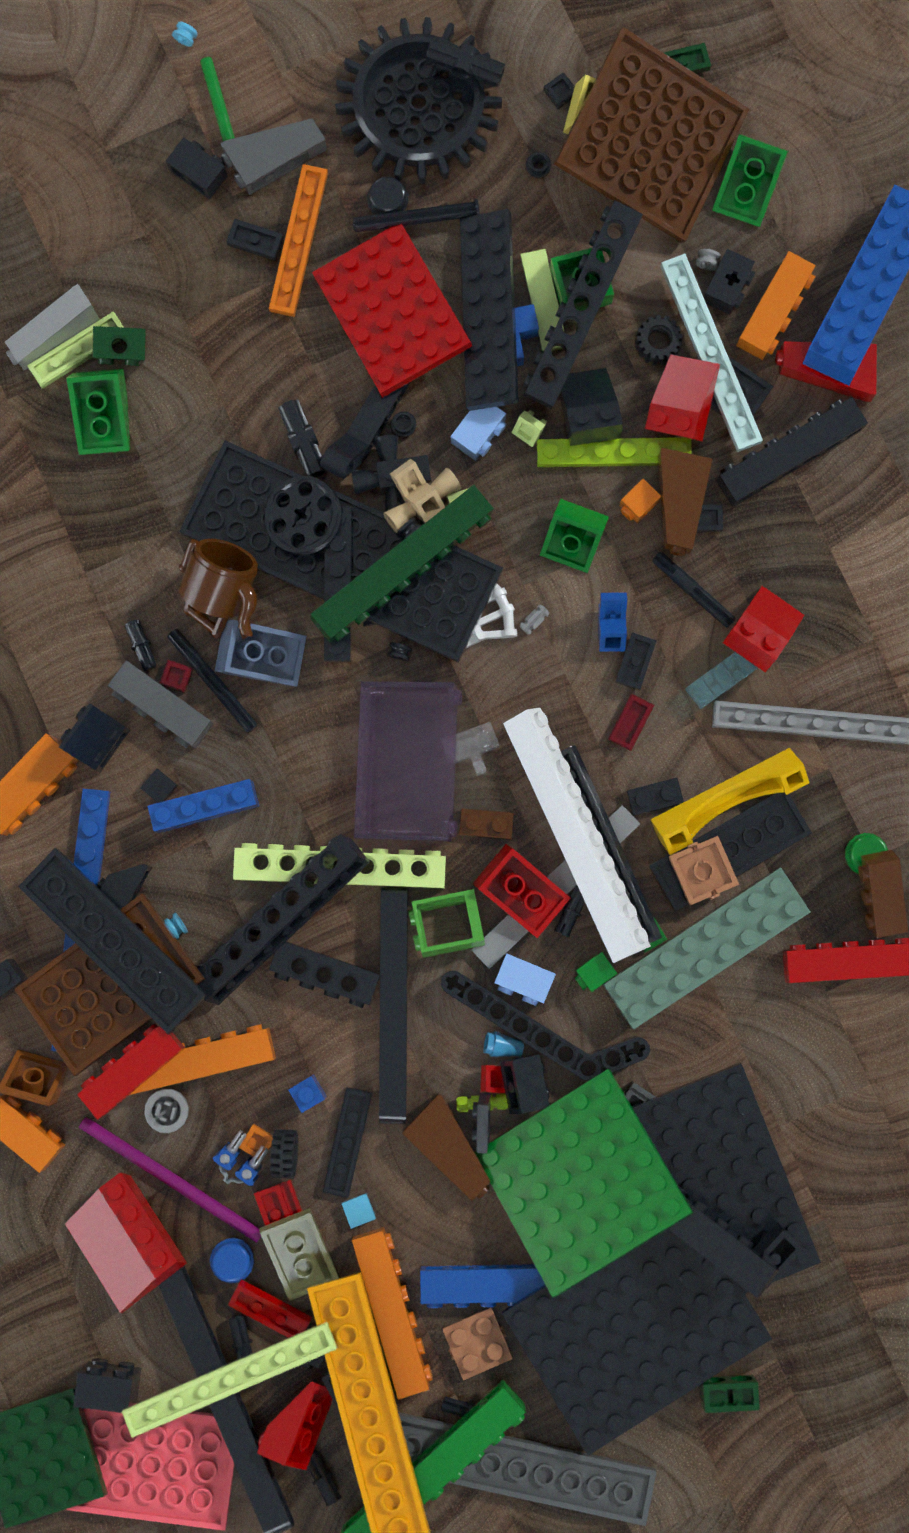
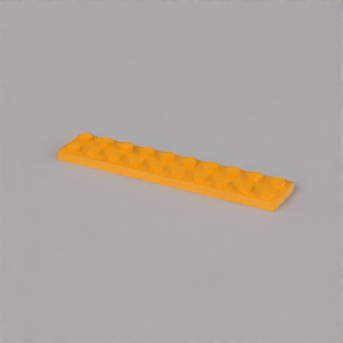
(368, 1408)

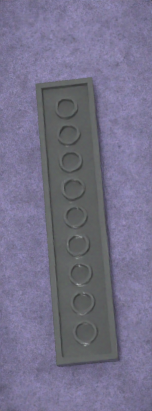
(547, 1474)

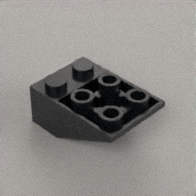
(93, 737)

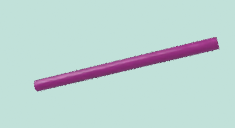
(170, 1179)

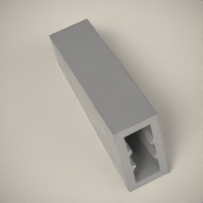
(51, 327)

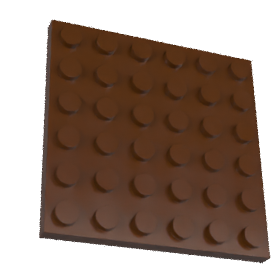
(652, 135)

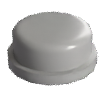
(166, 1110)

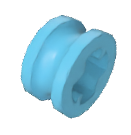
(184, 34)
(176, 925)

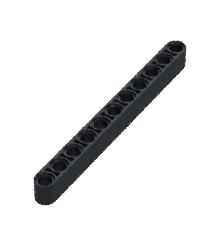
(230, 1411)

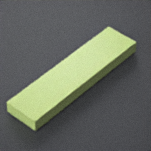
(541, 292)
(69, 354)

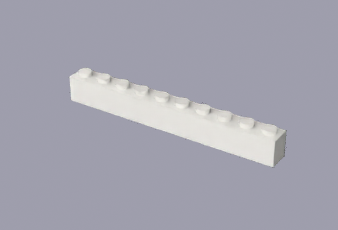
(577, 834)

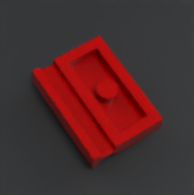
(277, 1202)

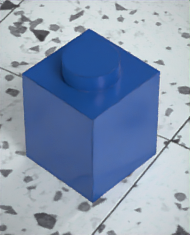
(307, 1093)

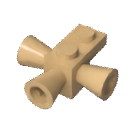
(420, 498)

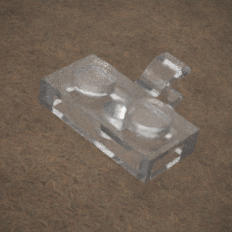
(476, 742)

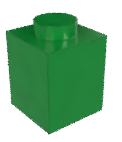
(594, 972)

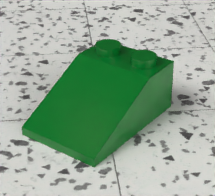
(750, 180)
(99, 411)

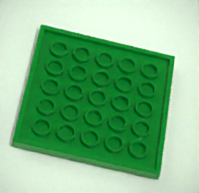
(583, 1183)

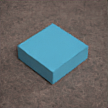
(358, 1210)

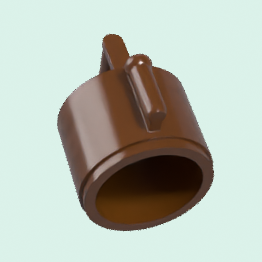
(219, 584)

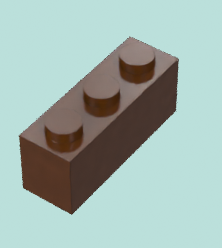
(883, 893)

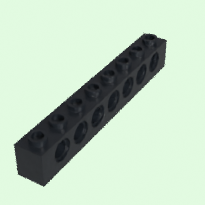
(626, 221)
(292, 917)

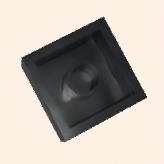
(107, 1385)

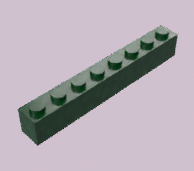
(401, 564)

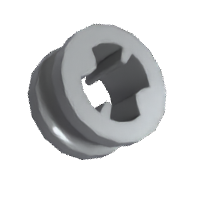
(708, 259)

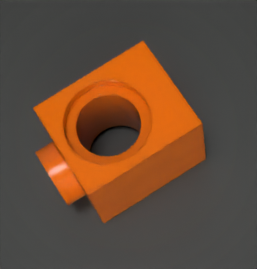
(639, 501)

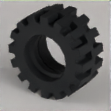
(661, 325)
(284, 1154)

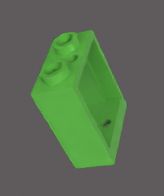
(441, 902)

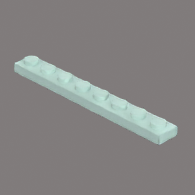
(711, 349)

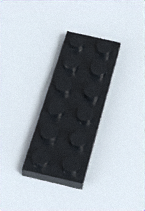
(745, 839)

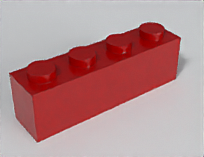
(130, 1071)

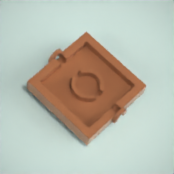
(703, 870)
(477, 1343)

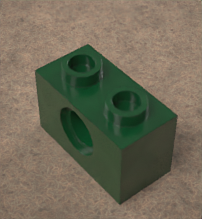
(105, 336)

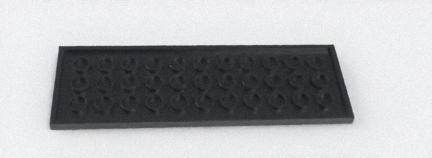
(432, 611)

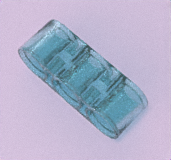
(719, 679)

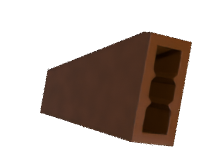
(682, 489)
(447, 1147)

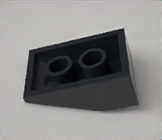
(590, 407)

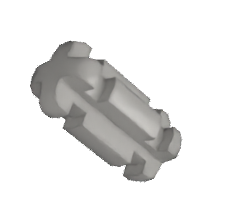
(534, 619)

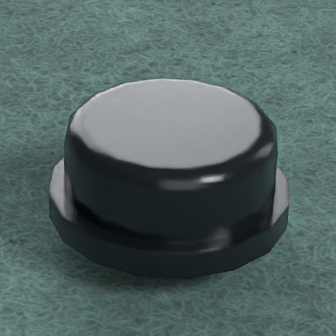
(387, 196)

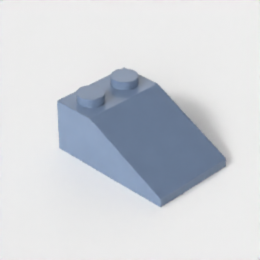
(265, 656)

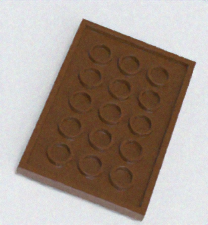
(83, 1006)

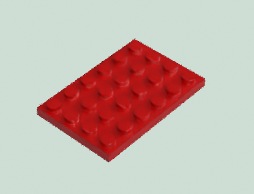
(392, 309)

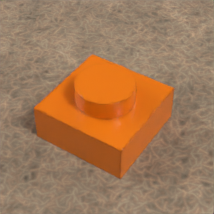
(255, 1139)

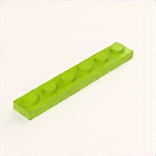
(607, 453)

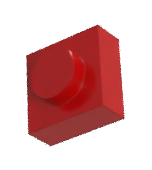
(491, 1079)

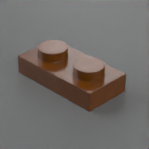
(486, 824)

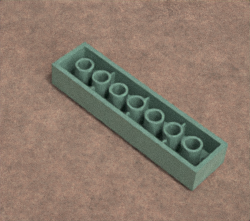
(706, 948)

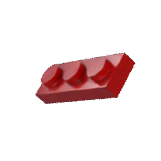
(269, 1310)

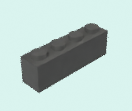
(161, 704)

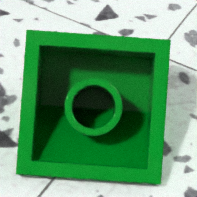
(574, 535)

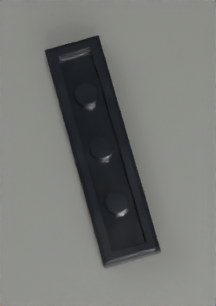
(347, 1142)

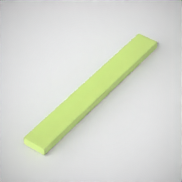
(229, 1379)

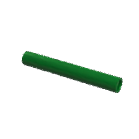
(217, 98)

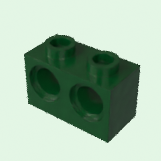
(730, 1394)

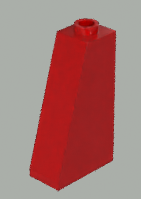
(862, 387)

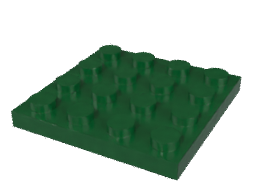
(46, 1459)

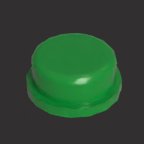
(862, 845)

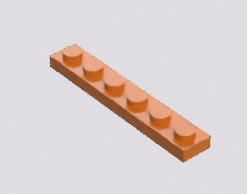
(298, 240)

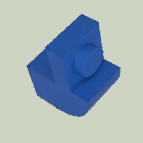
(526, 328)
(612, 622)

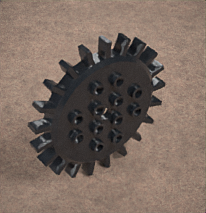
(375, 96)

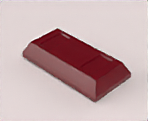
(631, 722)

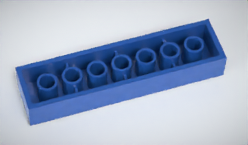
(864, 293)

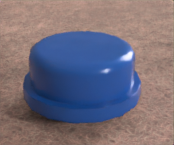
(232, 1260)

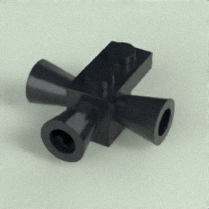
(387, 451)

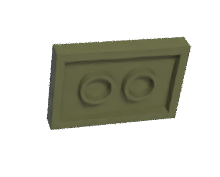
(298, 1253)

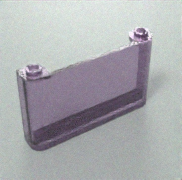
(406, 761)

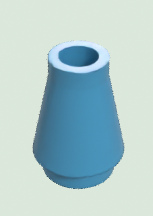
(501, 1045)

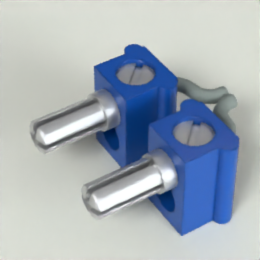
(227, 1159)

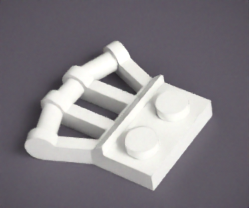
(505, 611)

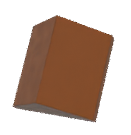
(34, 1078)

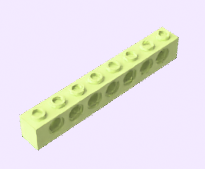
(433, 878)

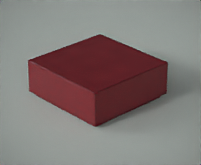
(176, 676)

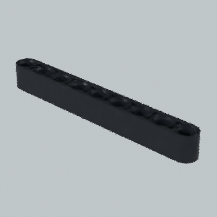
(393, 1005)

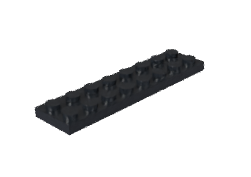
(489, 310)
(112, 941)

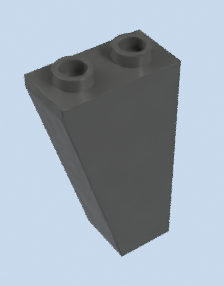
(272, 153)

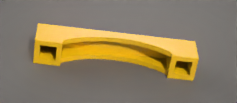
(775, 775)

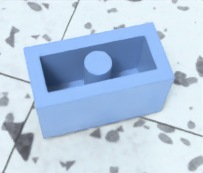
(477, 430)
(524, 979)

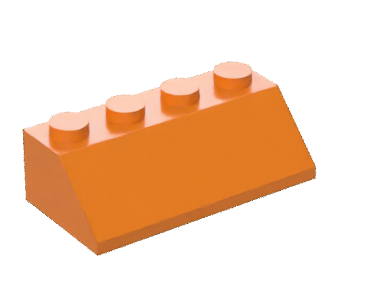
(31, 781)

